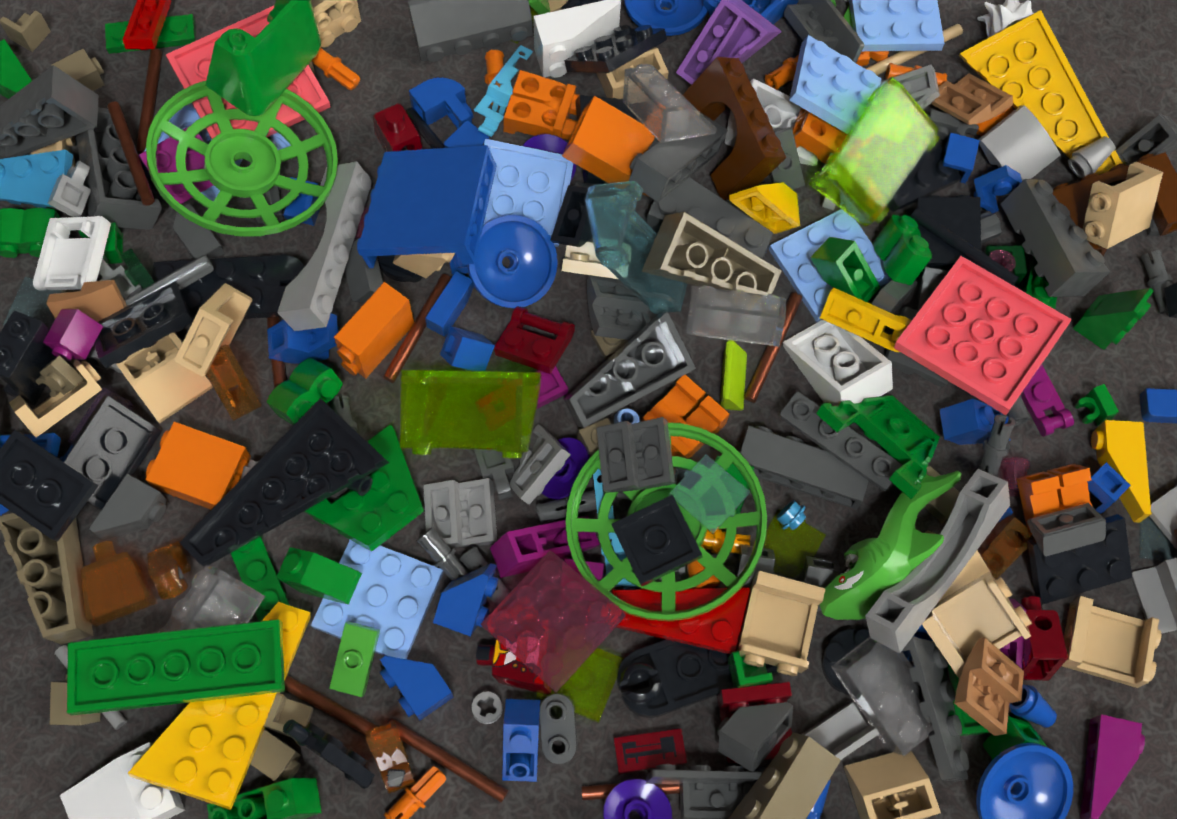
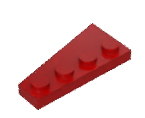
(713, 630)

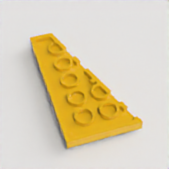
(1035, 71)
(215, 740)

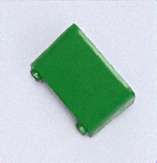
(259, 69)

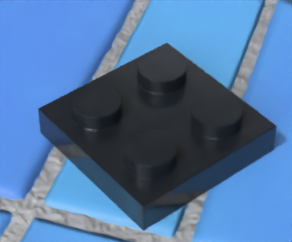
(657, 540)

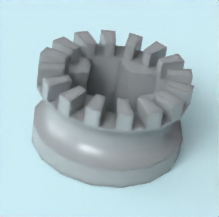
(484, 697)

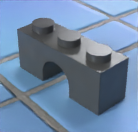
(815, 570)

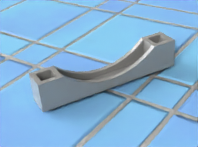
(312, 293)
(907, 604)

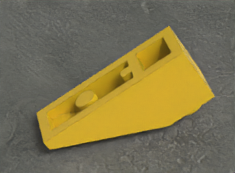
(770, 205)
(1124, 449)

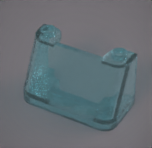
(624, 242)

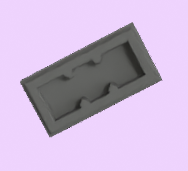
(790, 169)

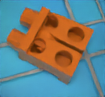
(541, 107)
(816, 135)
(686, 406)
(1054, 490)

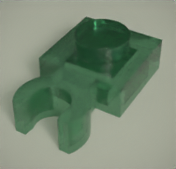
(136, 270)

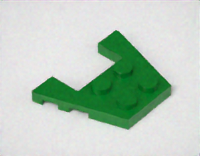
(893, 428)
(386, 506)

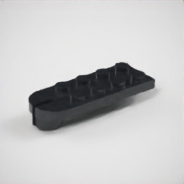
(256, 276)
(675, 675)

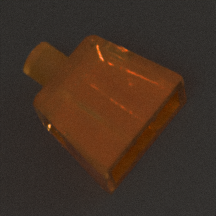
(227, 373)
(113, 586)

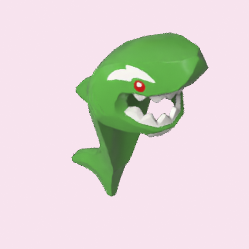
(890, 558)

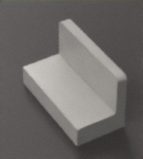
(1158, 593)
(842, 731)

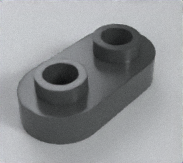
(558, 728)

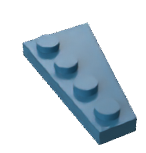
(32, 177)

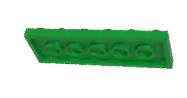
(175, 667)

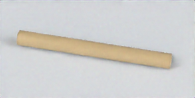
(904, 56)

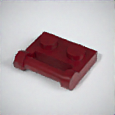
(532, 348)

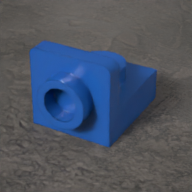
(995, 184)

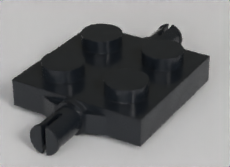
(331, 751)

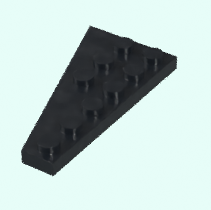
(298, 472)

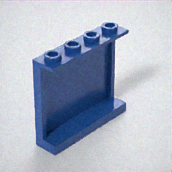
(428, 203)

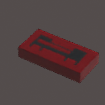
(649, 750)

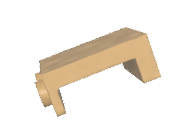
(1122, 209)
(213, 327)
(58, 407)
(975, 613)
(779, 623)
(1110, 643)

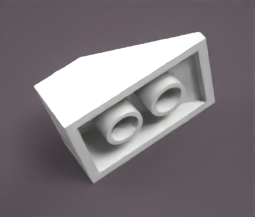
(566, 30)
(781, 114)
(839, 364)
(116, 795)

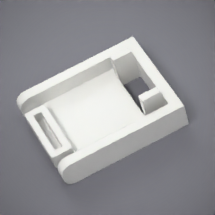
(71, 262)

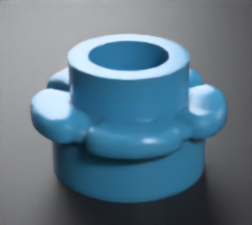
(791, 515)

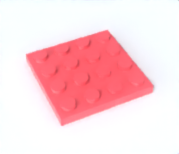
(192, 67)
(982, 334)

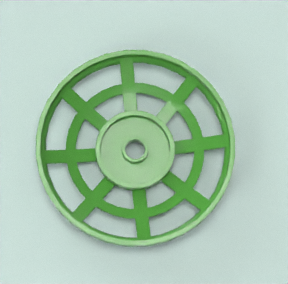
(237, 145)
(640, 500)

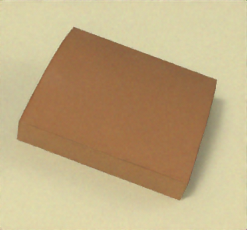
(972, 100)
(94, 299)
(988, 686)

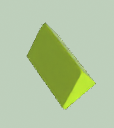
(733, 377)

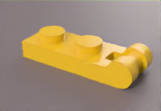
(863, 319)

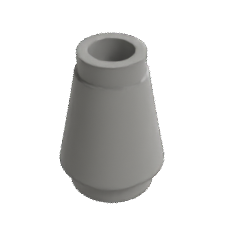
(1091, 157)

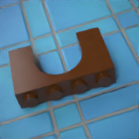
(756, 145)
(1077, 195)

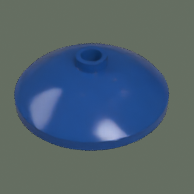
(681, 17)
(530, 256)
(1040, 789)

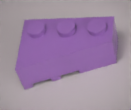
(730, 32)

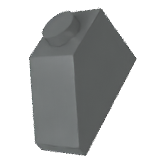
(1154, 138)
(129, 509)
(754, 732)

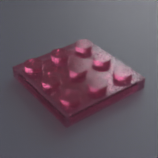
(553, 620)

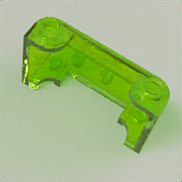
(877, 154)
(468, 410)

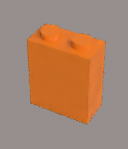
(607, 141)
(374, 331)
(196, 466)

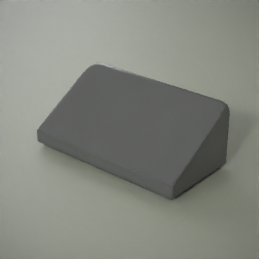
(1067, 529)

